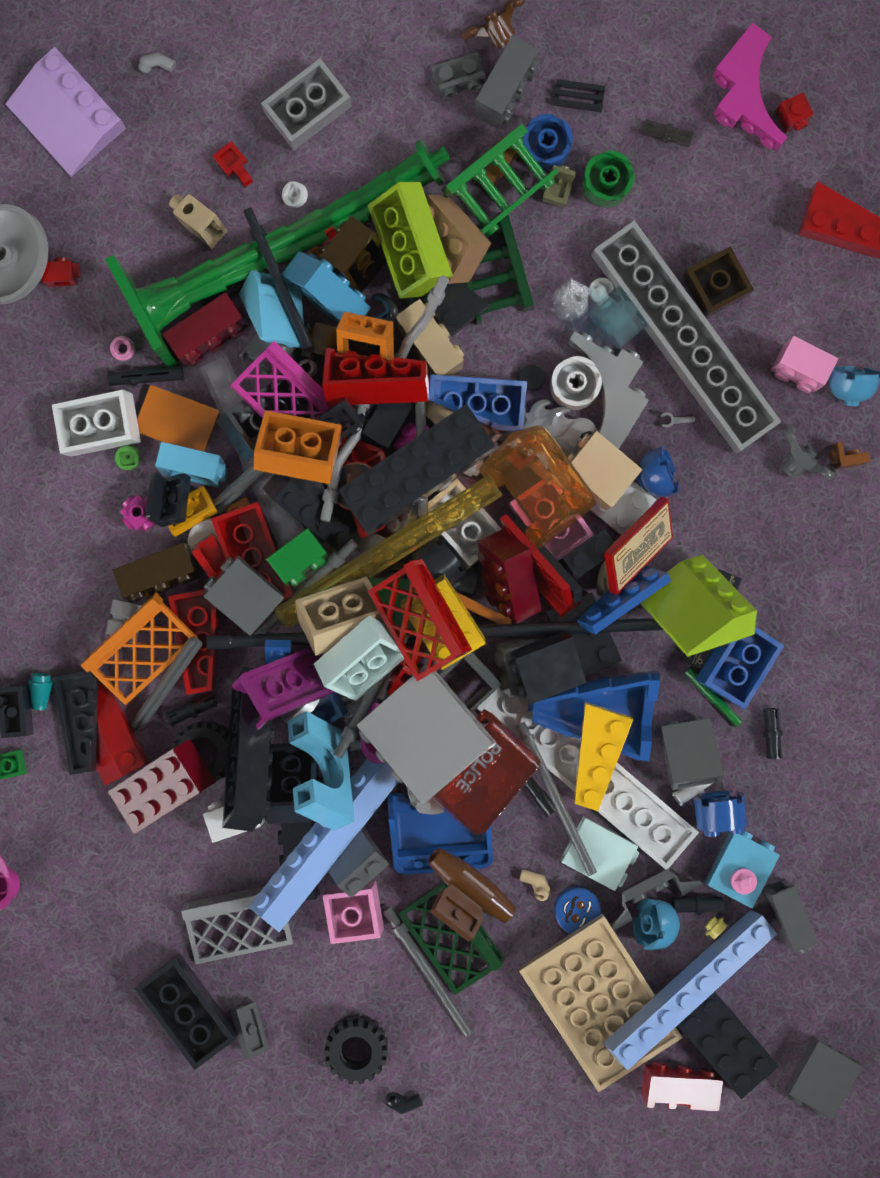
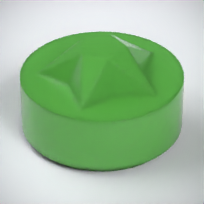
(127, 457)

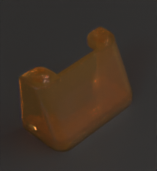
(540, 482)

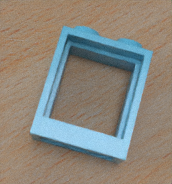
(199, 465)

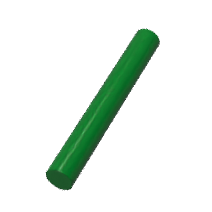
(714, 698)

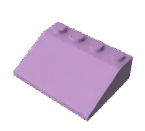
(64, 112)

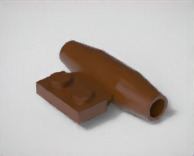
(466, 895)

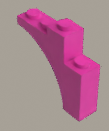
(744, 102)

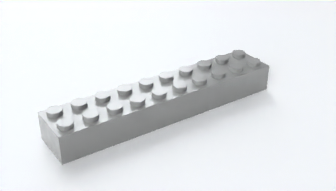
(685, 337)

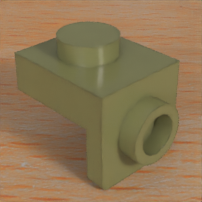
(559, 191)

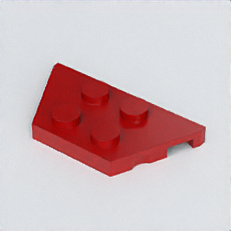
(403, 671)

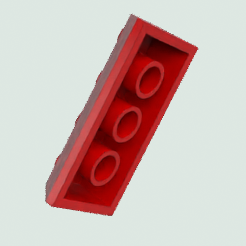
(249, 536)

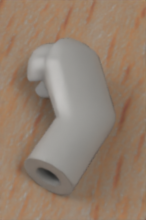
(155, 59)

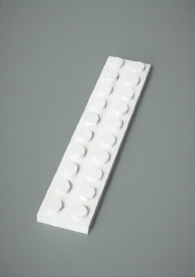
(626, 800)

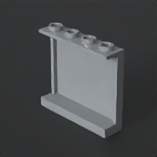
(425, 735)

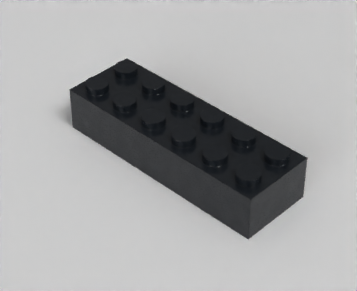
(417, 469)
(246, 765)

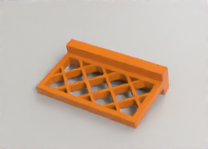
(120, 638)

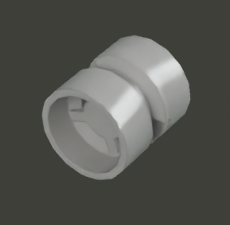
(121, 612)

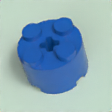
(554, 131)
(720, 813)

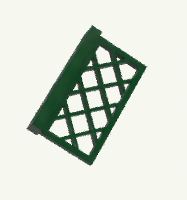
(482, 942)

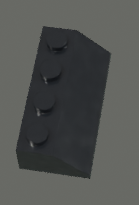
(305, 503)

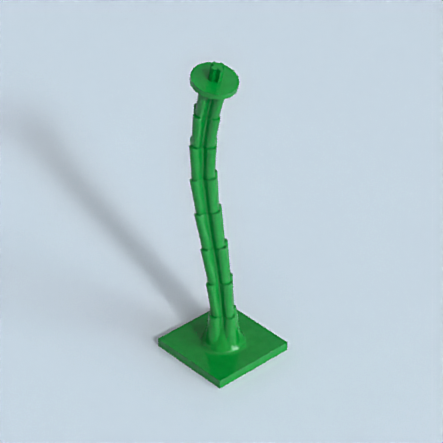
(169, 298)

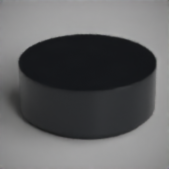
(533, 376)

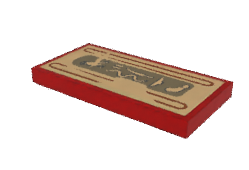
(638, 545)

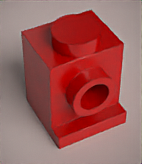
(61, 273)

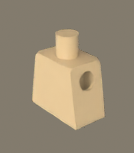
(198, 219)

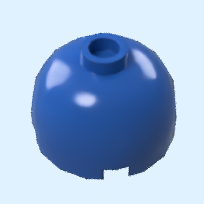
(658, 473)

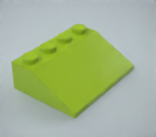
(700, 608)

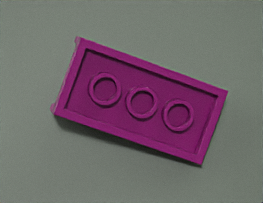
(283, 685)

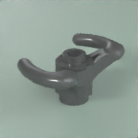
(803, 458)

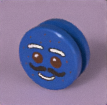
(576, 907)

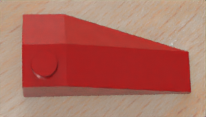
(117, 745)

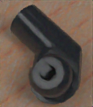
(402, 1104)

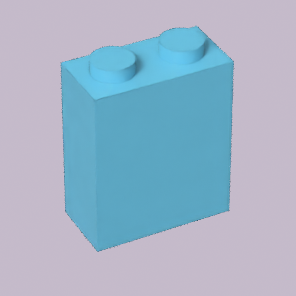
(738, 853)

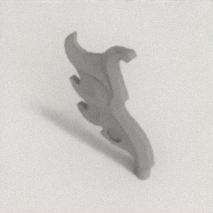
(563, 430)

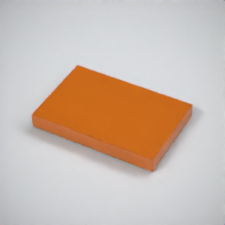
(176, 419)

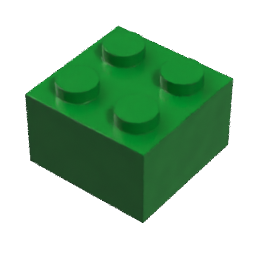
(298, 558)

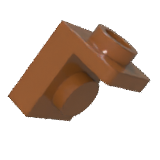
(852, 457)

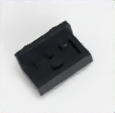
(168, 499)

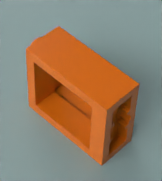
(353, 327)

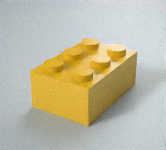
(464, 619)

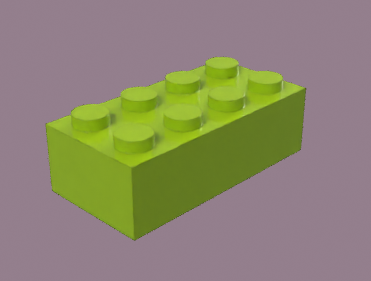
(409, 239)

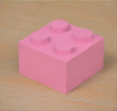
(803, 365)
(353, 917)

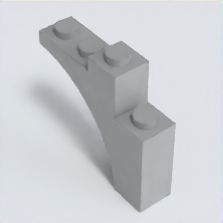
(620, 403)

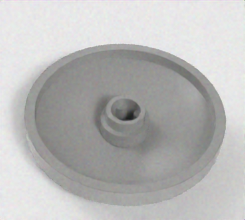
(21, 253)

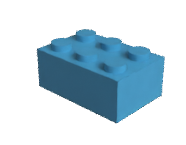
(323, 287)

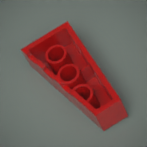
(840, 222)

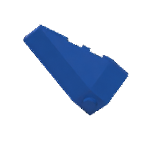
(491, 399)

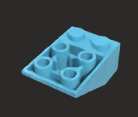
(268, 311)

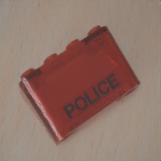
(489, 782)

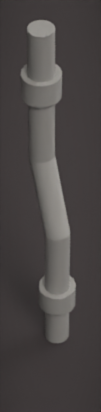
(434, 299)
(330, 494)

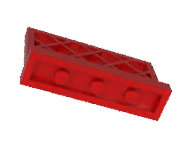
(548, 580)
(438, 612)

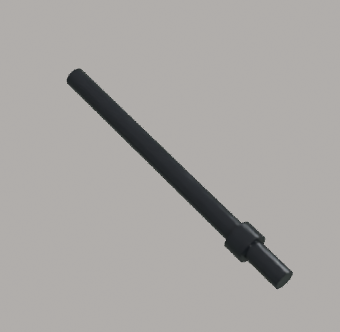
(258, 234)

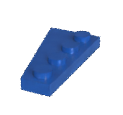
(613, 606)

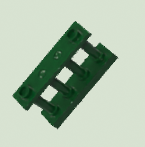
(516, 273)

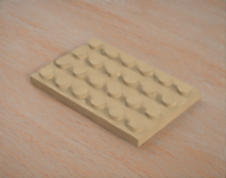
(589, 993)

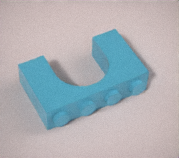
(327, 802)

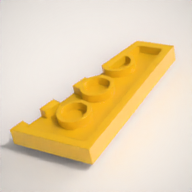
(599, 751)

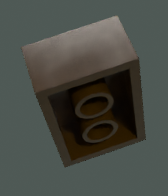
(355, 254)
(156, 572)

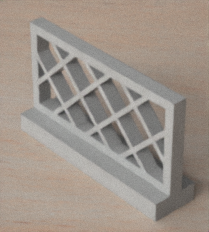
(228, 904)

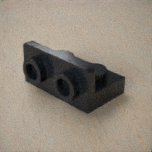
(345, 415)

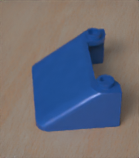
(418, 835)

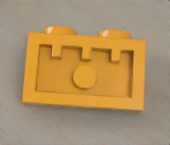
(199, 508)

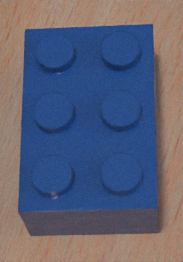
(740, 667)

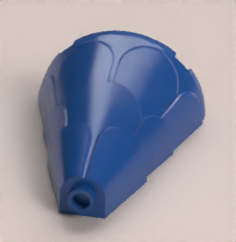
(625, 694)

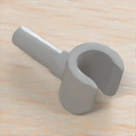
(676, 420)

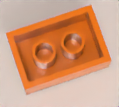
(297, 447)

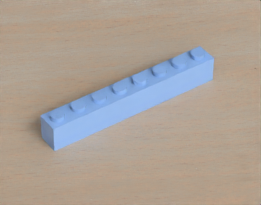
(321, 848)
(689, 989)

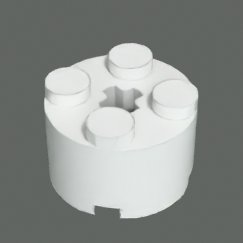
(587, 376)

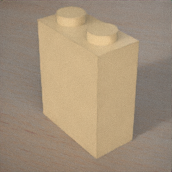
(603, 468)

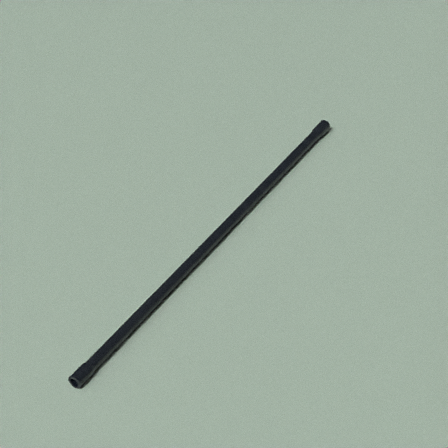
(229, 641)

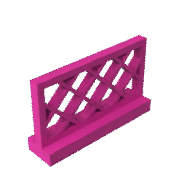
(289, 371)

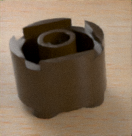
(322, 337)

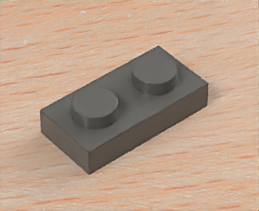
(249, 1030)

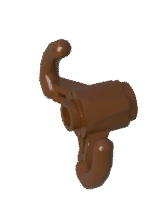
(496, 26)

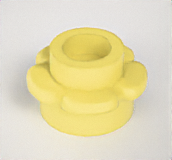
(715, 927)

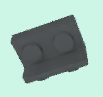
(459, 75)

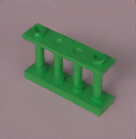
(496, 157)

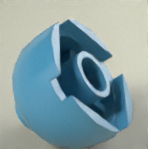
(853, 384)
(655, 924)

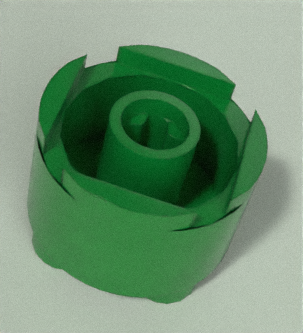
(608, 193)

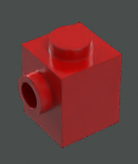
(794, 113)

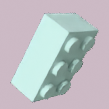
(359, 659)

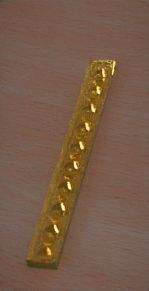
(400, 543)

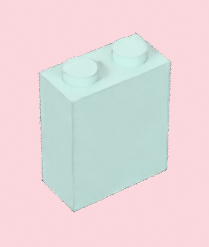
(607, 850)

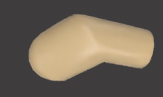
(538, 883)

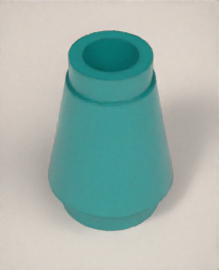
(39, 689)

